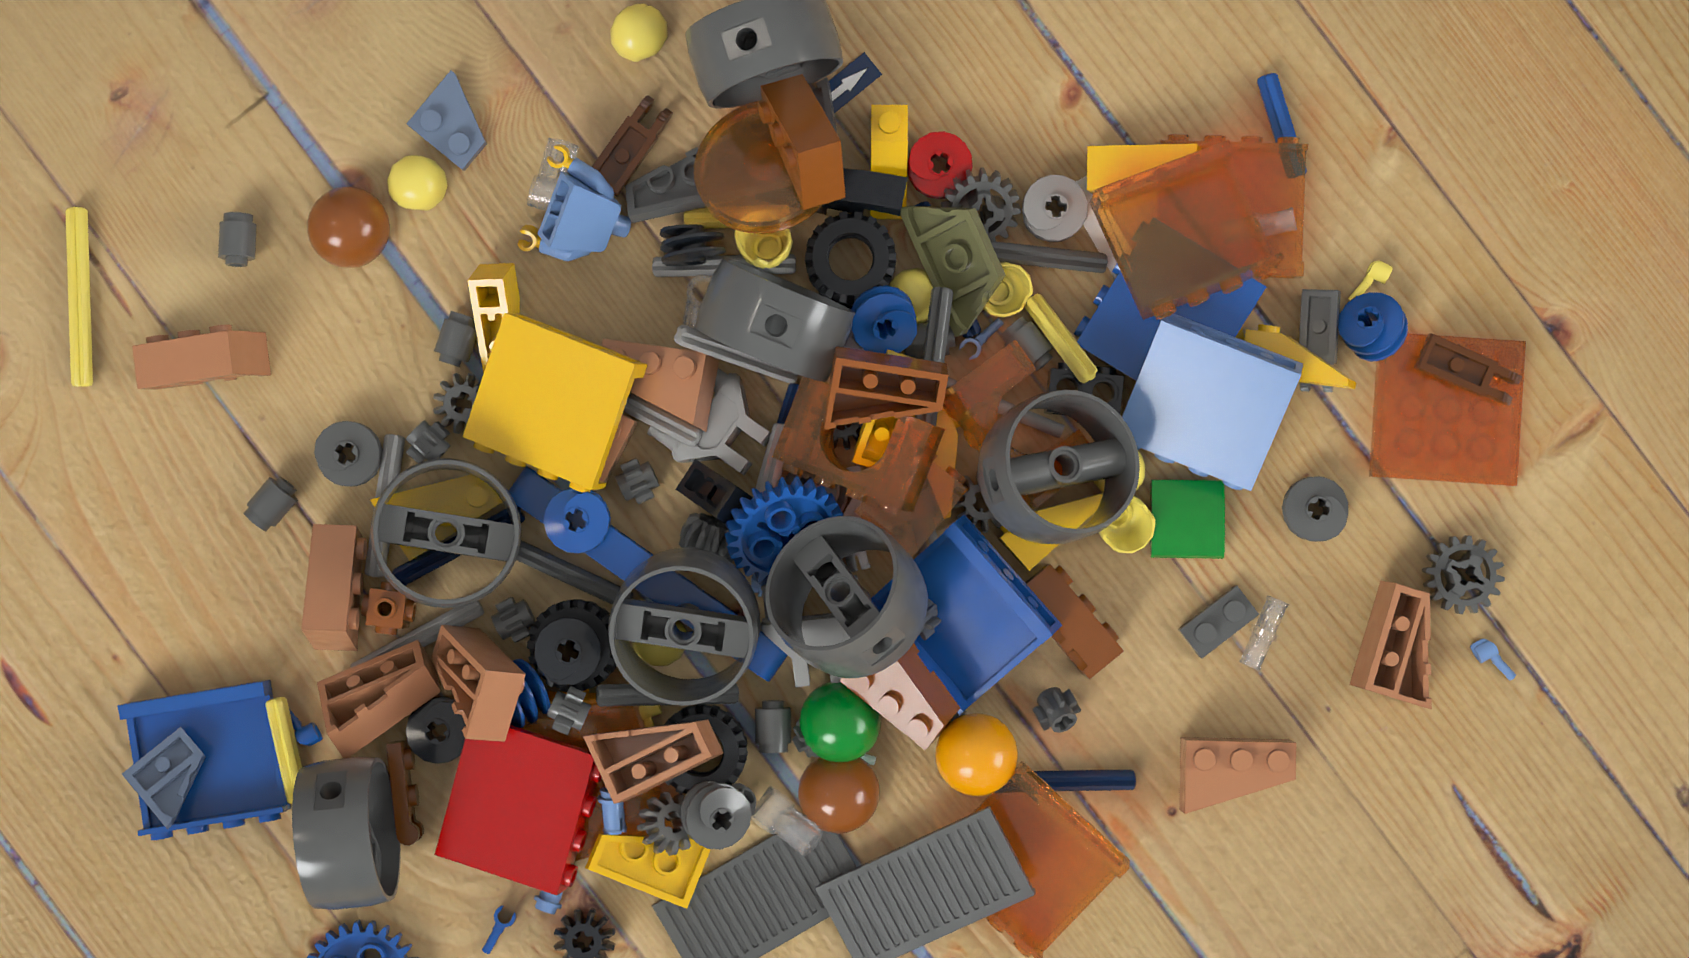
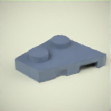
(449, 123)
(166, 775)

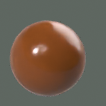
(348, 227)
(839, 794)

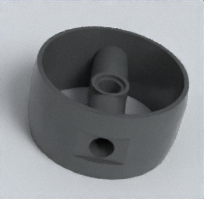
(761, 44)
(773, 319)
(1109, 457)
(418, 528)
(816, 561)
(656, 625)
(345, 833)

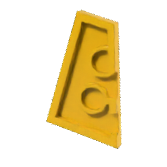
(459, 496)
(636, 865)

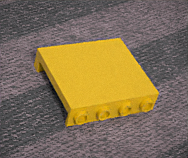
(551, 401)

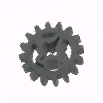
(997, 212)
(1455, 588)

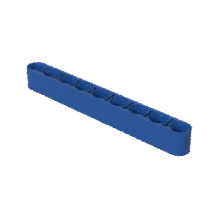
(623, 555)

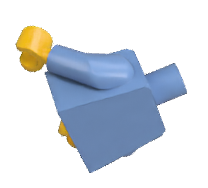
(578, 215)

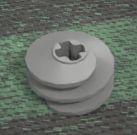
(1068, 195)

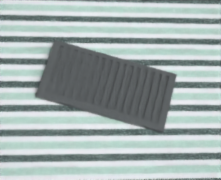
(926, 888)
(755, 900)

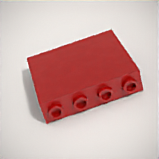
(520, 809)

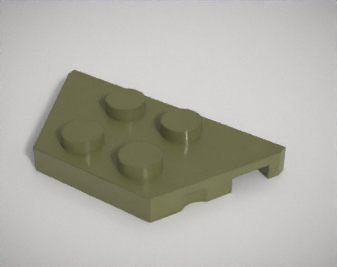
(955, 257)

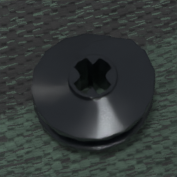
(687, 245)
(585, 644)
(420, 735)

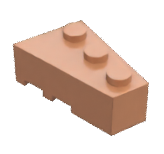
(200, 358)
(334, 587)
(481, 681)
(649, 756)
(1231, 768)

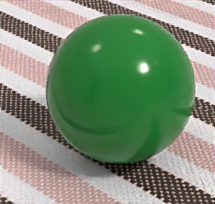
(838, 723)

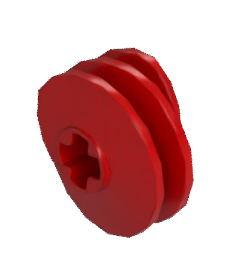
(921, 166)

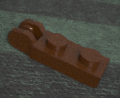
(630, 146)
(1464, 368)

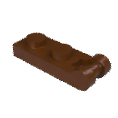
(404, 793)

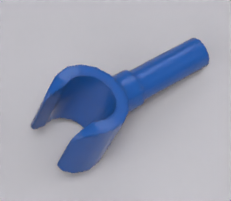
(307, 734)
(497, 929)

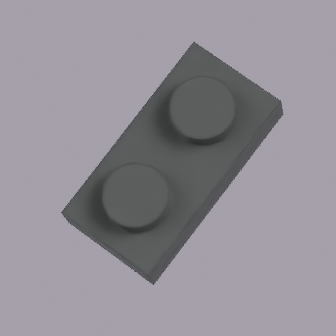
(1218, 621)

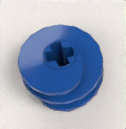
(884, 320)
(1373, 326)
(560, 528)
(533, 696)

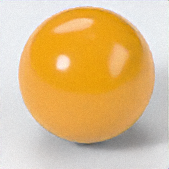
(976, 754)

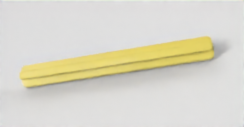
(79, 297)

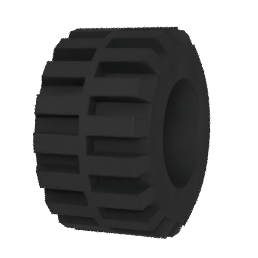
(844, 227)
(593, 616)
(732, 739)

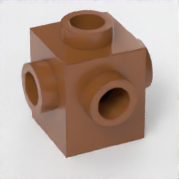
(402, 609)

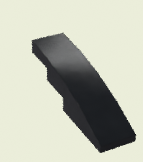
(869, 191)

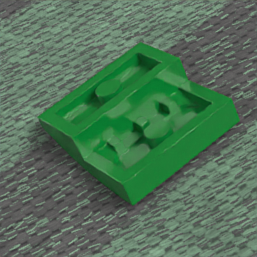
(1188, 519)

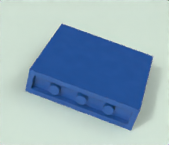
(1123, 338)
(984, 613)
(240, 764)

